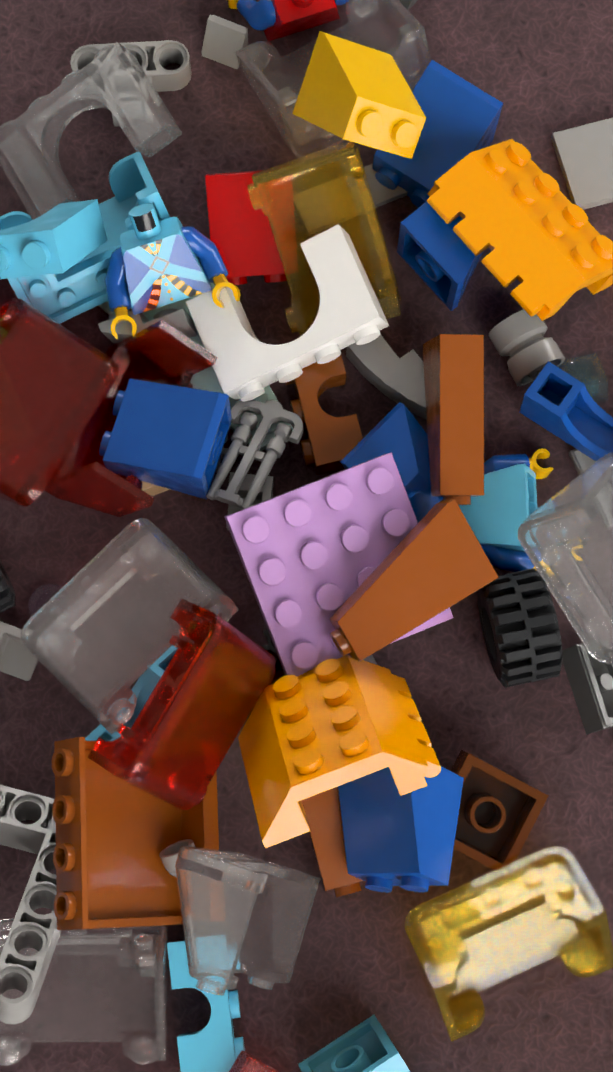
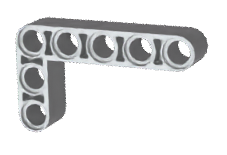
(28, 927)

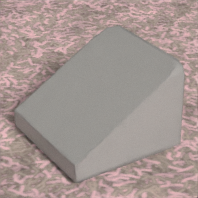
(223, 39)

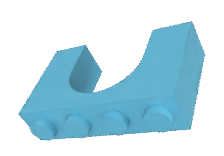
(52, 240)

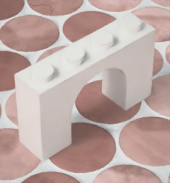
(345, 316)

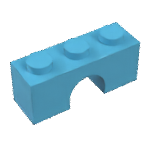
(215, 1045)

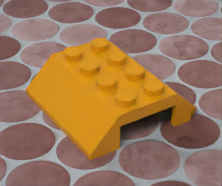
(526, 225)
(328, 731)

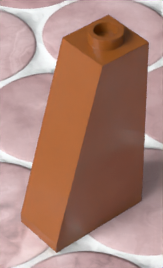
(455, 415)
(415, 582)
(327, 839)

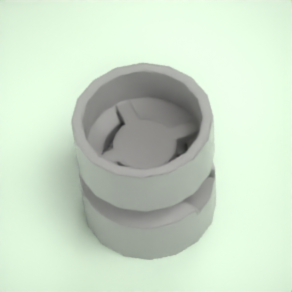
(525, 343)

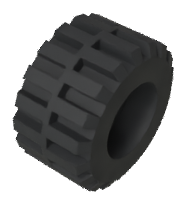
(520, 628)

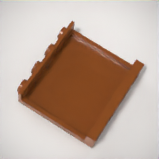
(112, 844)

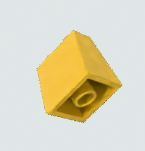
(360, 96)

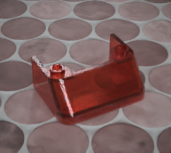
(153, 355)

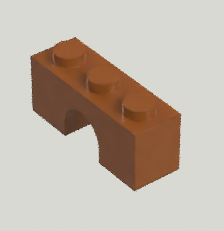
(327, 436)

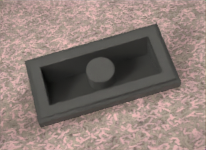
(591, 687)

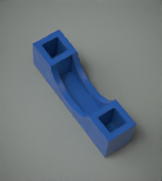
(569, 412)

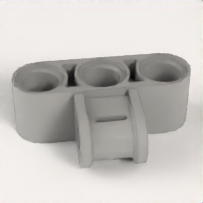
(152, 58)

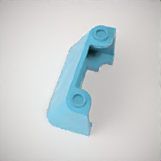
(83, 285)

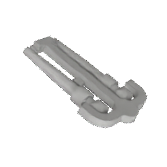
(271, 413)

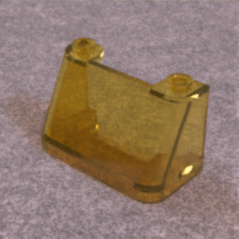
(311, 198)
(504, 928)

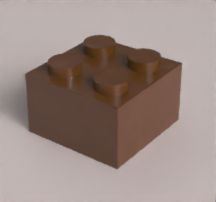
(493, 812)

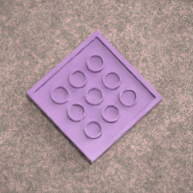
(316, 549)

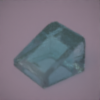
(591, 373)

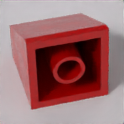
(240, 231)

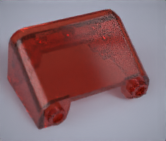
(46, 397)
(191, 710)

